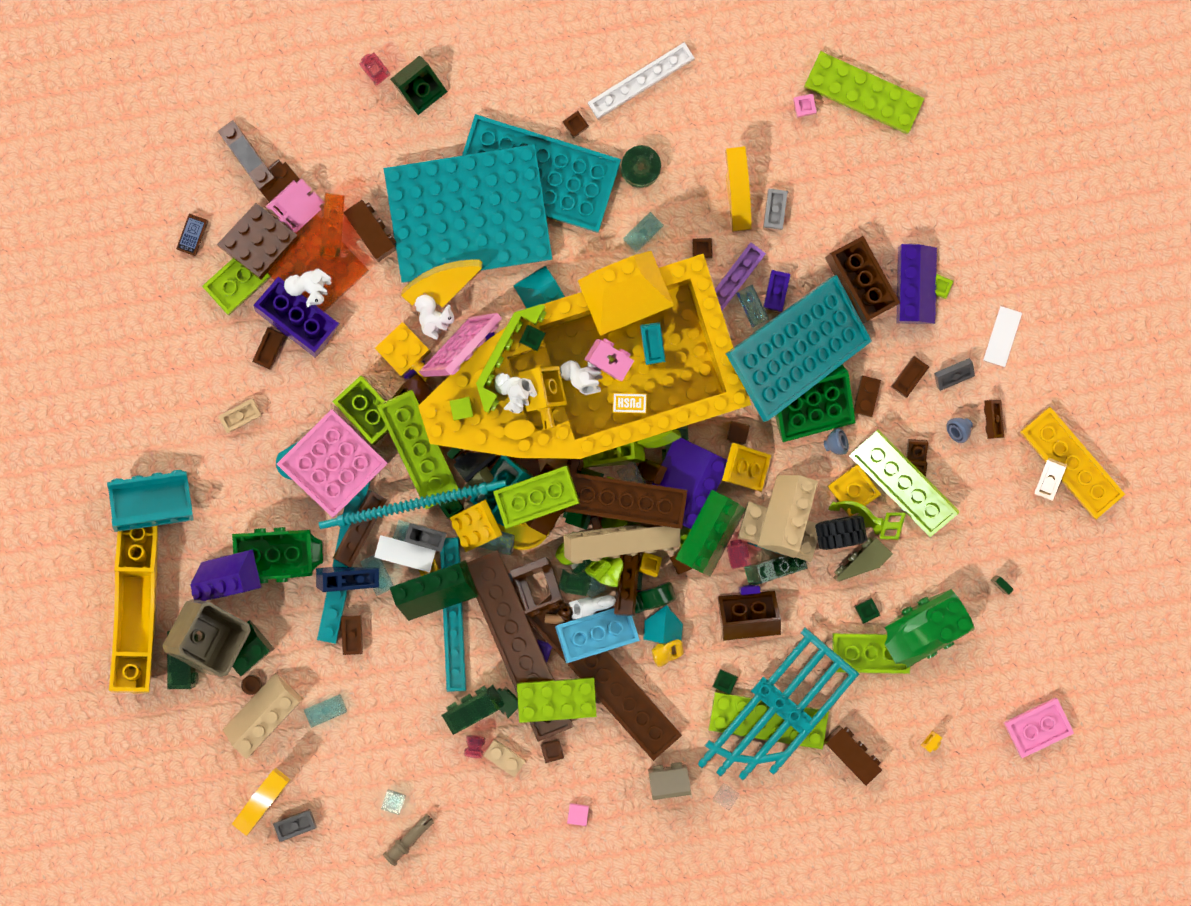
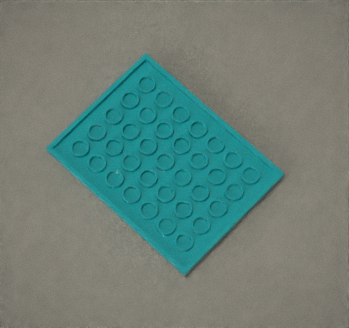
(469, 210)

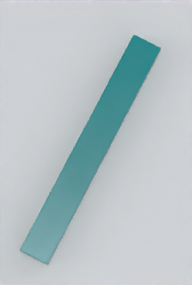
(453, 626)

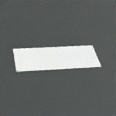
(1002, 336)
(404, 553)

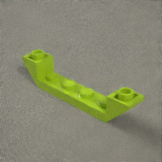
(533, 315)

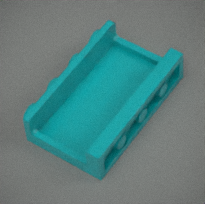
(150, 500)

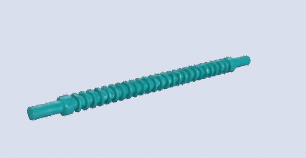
(342, 520)

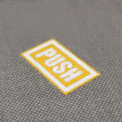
(629, 403)

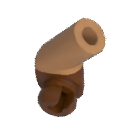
(560, 617)

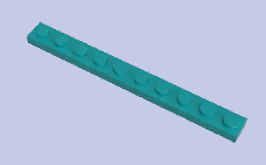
(336, 600)

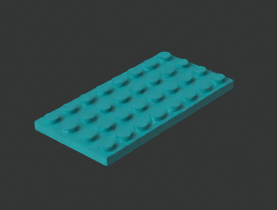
(573, 178)
(799, 348)

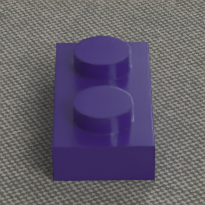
(776, 290)

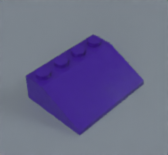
(692, 470)

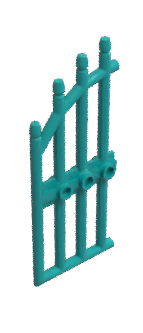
(784, 707)

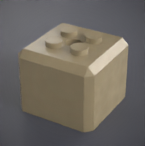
(220, 641)

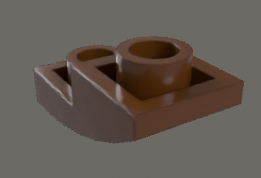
(917, 454)

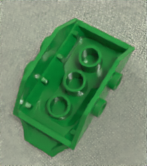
(281, 552)
(927, 628)

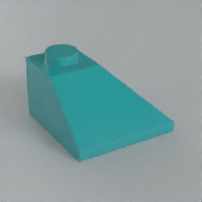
(538, 288)

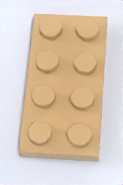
(752, 527)

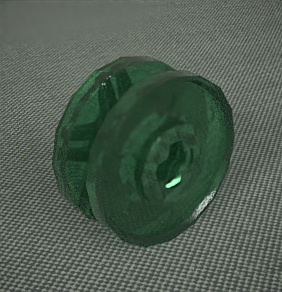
(630, 171)

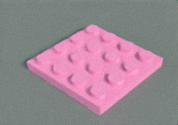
(460, 345)
(332, 463)

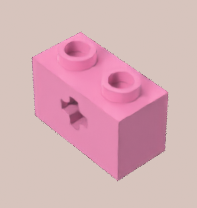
(598, 357)

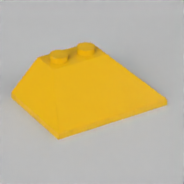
(625, 292)

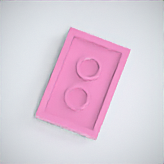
(1038, 727)

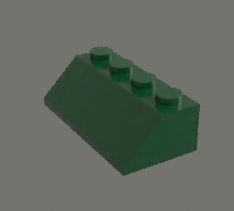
(434, 591)

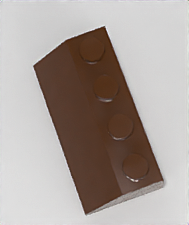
(862, 279)

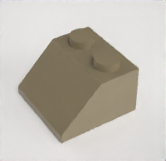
(669, 781)

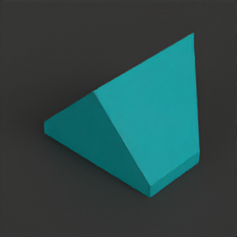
(663, 627)

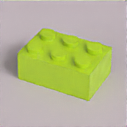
(360, 406)

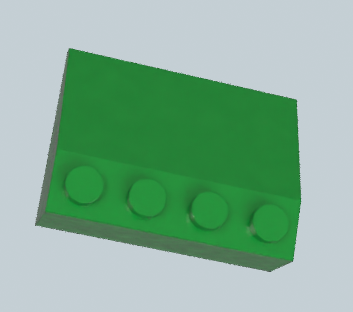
(819, 409)
(710, 533)

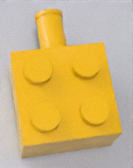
(403, 350)
(549, 391)

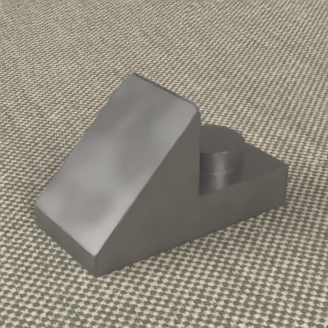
(425, 537)

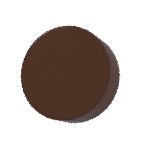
(251, 684)

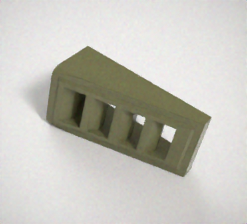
(483, 475)

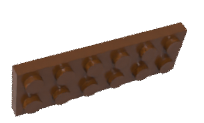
(629, 501)

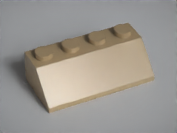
(787, 514)
(261, 715)

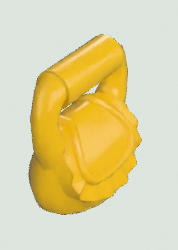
(663, 653)

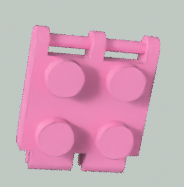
(296, 204)

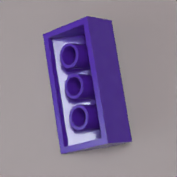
(916, 284)
(304, 325)
(225, 576)

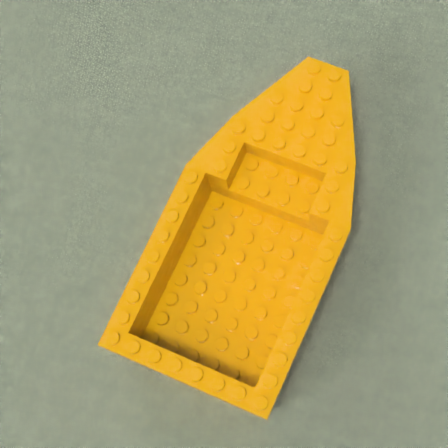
(684, 390)

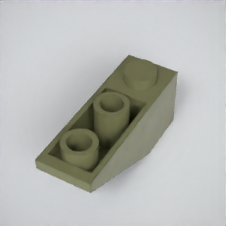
(870, 557)

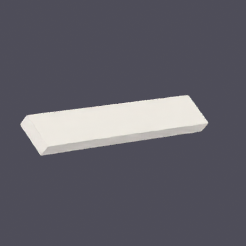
(641, 80)

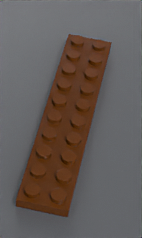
(512, 631)
(617, 692)

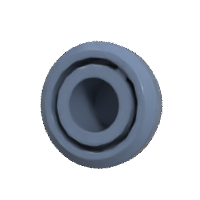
(959, 429)
(837, 442)

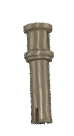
(402, 845)

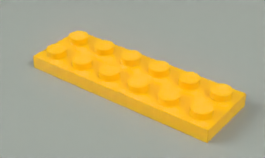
(1083, 473)

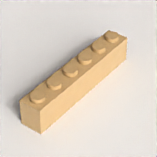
(619, 541)

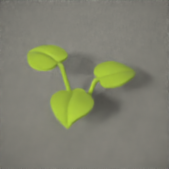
(612, 576)

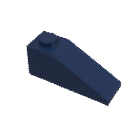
(346, 578)

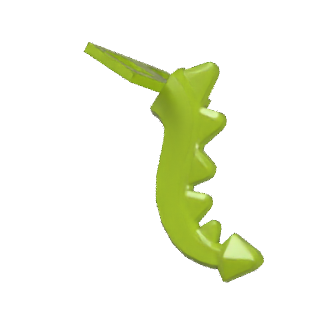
(878, 524)

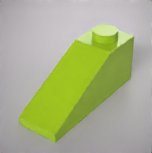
(617, 456)

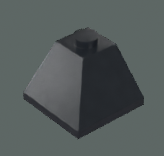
(472, 463)

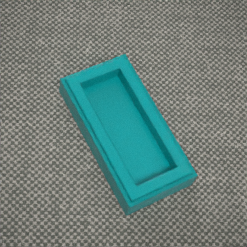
(652, 343)

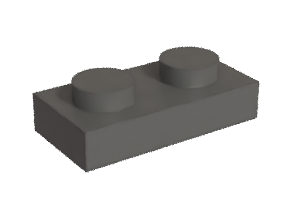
(954, 374)
(294, 825)

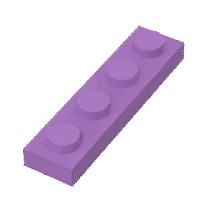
(738, 274)

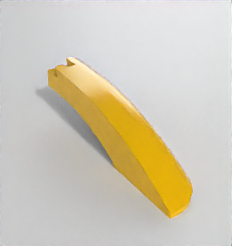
(134, 610)

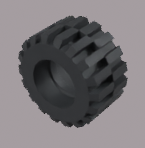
(841, 532)

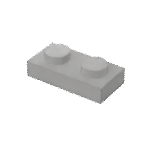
(775, 209)

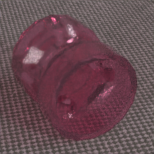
(474, 746)

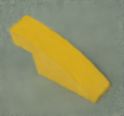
(738, 188)
(442, 281)
(261, 801)

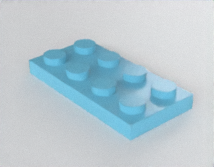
(595, 634)

